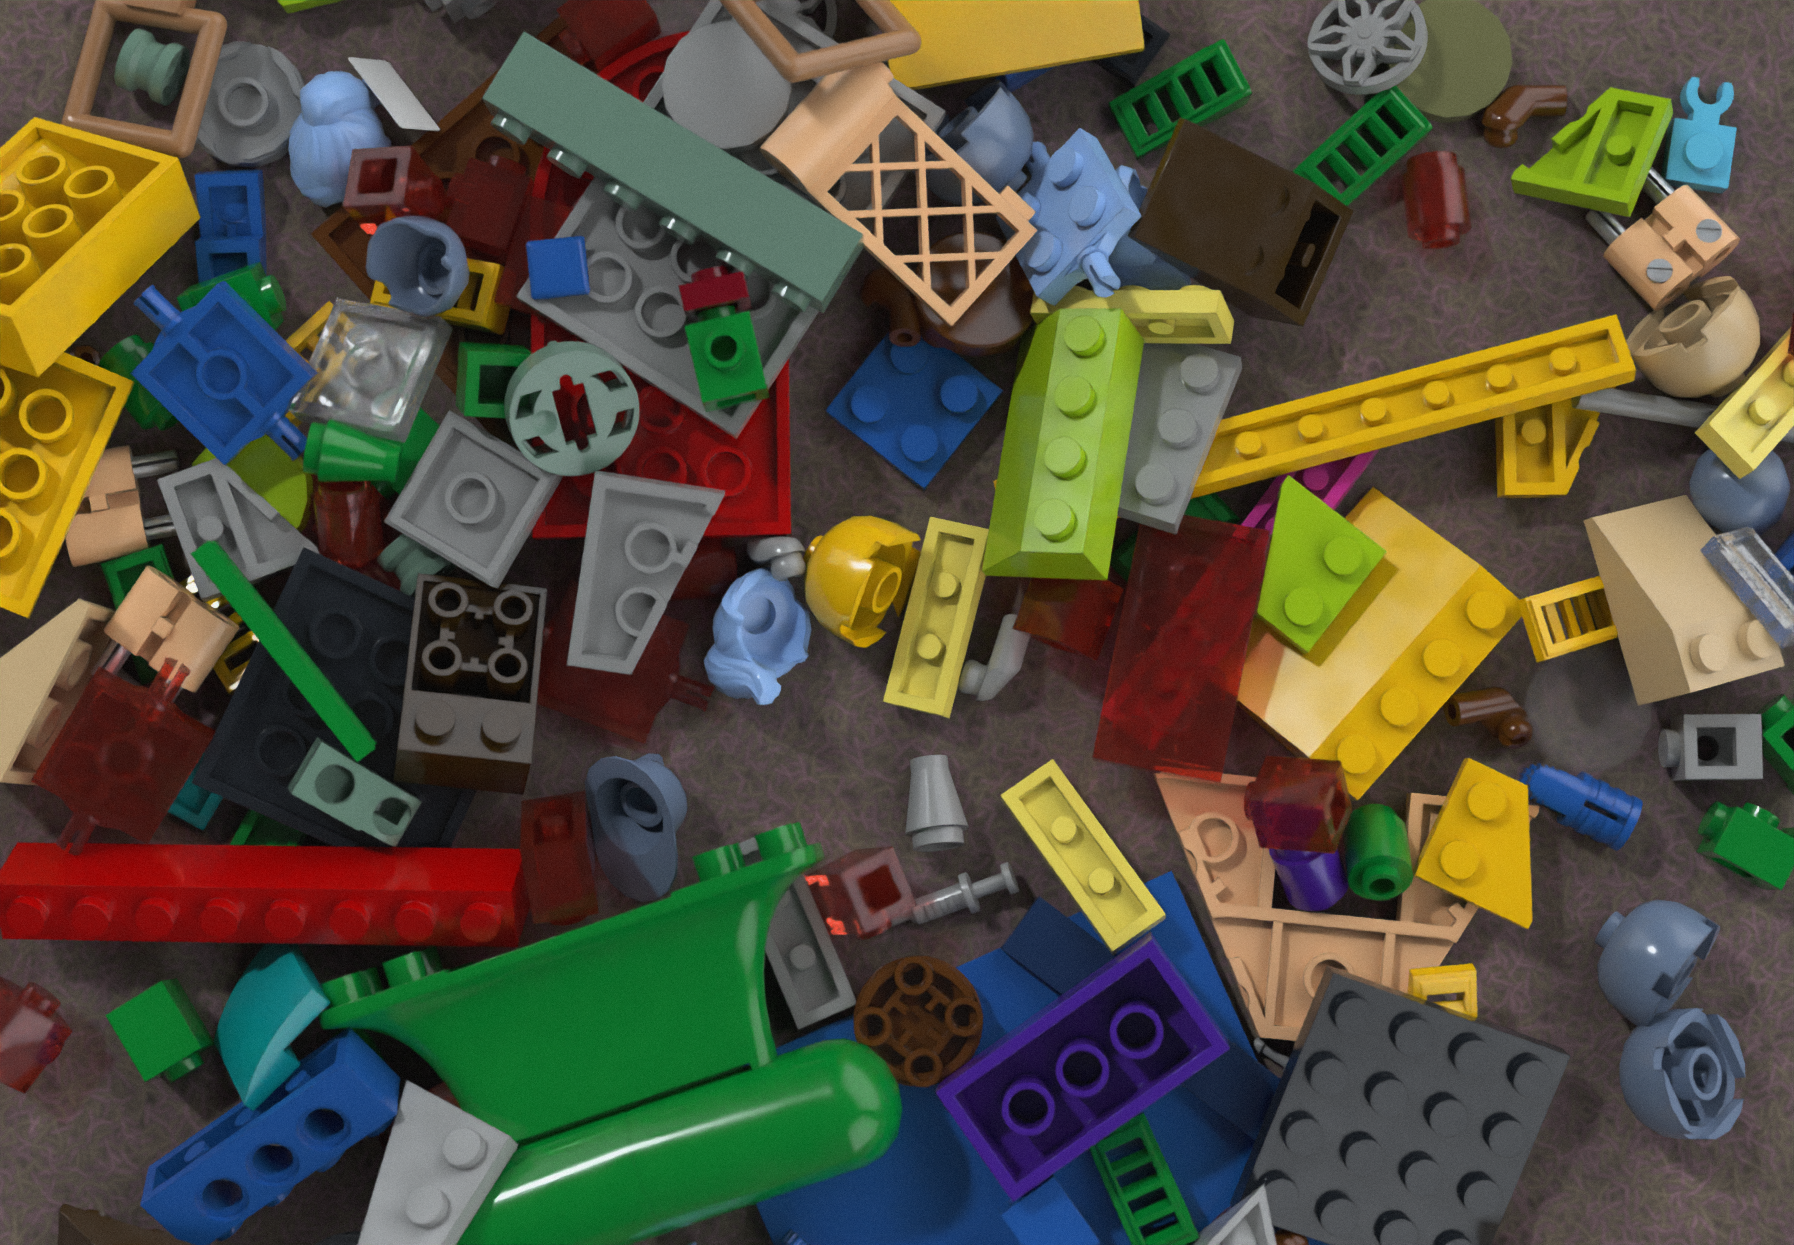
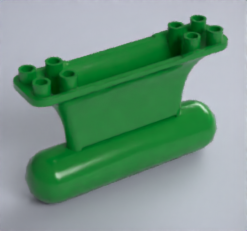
(627, 1061)

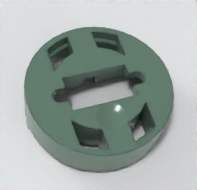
(540, 376)

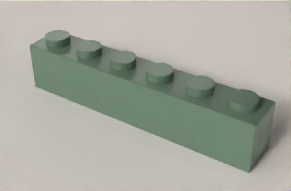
(672, 173)

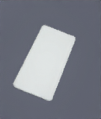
(394, 94)

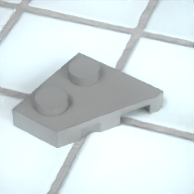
(220, 507)

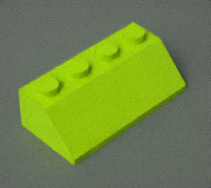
(1065, 447)

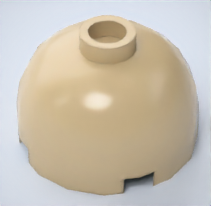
(1699, 344)

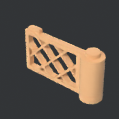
(837, 126)

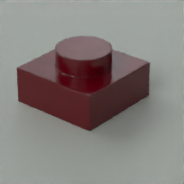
(714, 289)

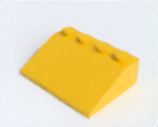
(1011, 36)
(77, 233)
(48, 454)
(1387, 654)

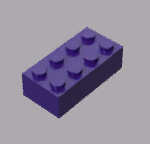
(1082, 1066)

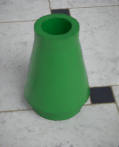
(348, 454)

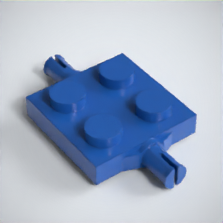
(223, 372)

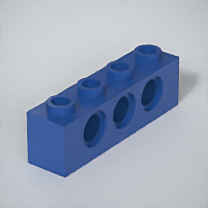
(186, 1184)

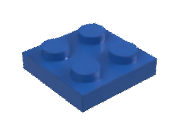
(914, 406)

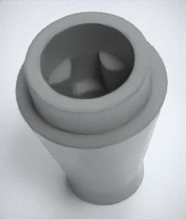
(934, 807)

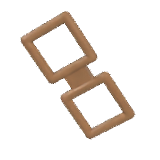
(164, 14)
(897, 41)

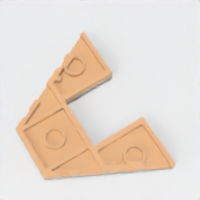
(1284, 952)

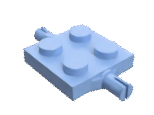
(1078, 218)

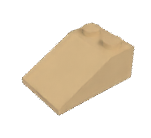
(1671, 606)
(43, 684)

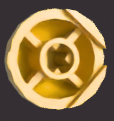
(858, 574)

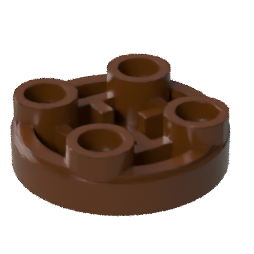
(994, 319)
(919, 1019)

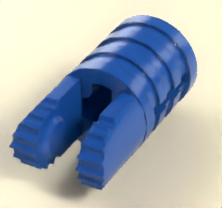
(1567, 795)

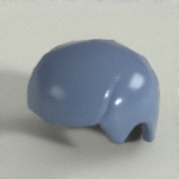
(418, 264)
(1739, 503)

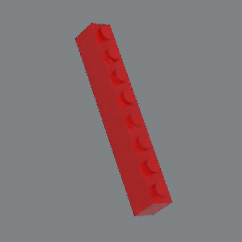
(264, 894)

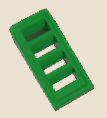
(1215, 55)
(1405, 117)
(1177, 1234)

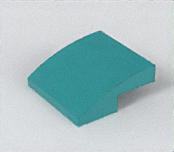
(262, 1018)

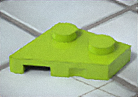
(1602, 155)
(1311, 566)

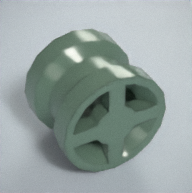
(151, 66)
(408, 558)

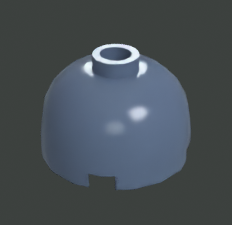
(990, 137)
(1651, 956)
(1683, 1074)

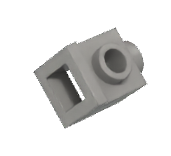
(1734, 741)

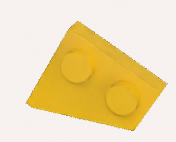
(1541, 449)
(1482, 844)

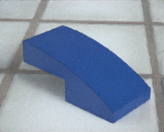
(230, 221)

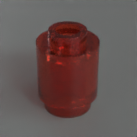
(1436, 199)
(348, 522)
(707, 572)

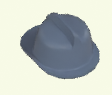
(635, 821)

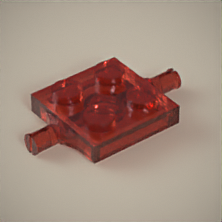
(613, 699)
(123, 756)

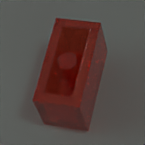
(559, 858)

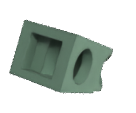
(353, 793)

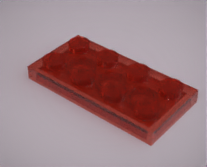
(1182, 649)

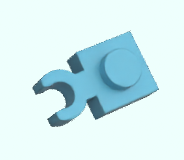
(1699, 148)

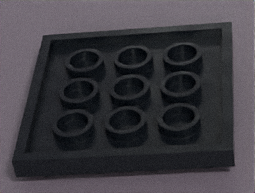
(361, 644)
(1399, 1120)

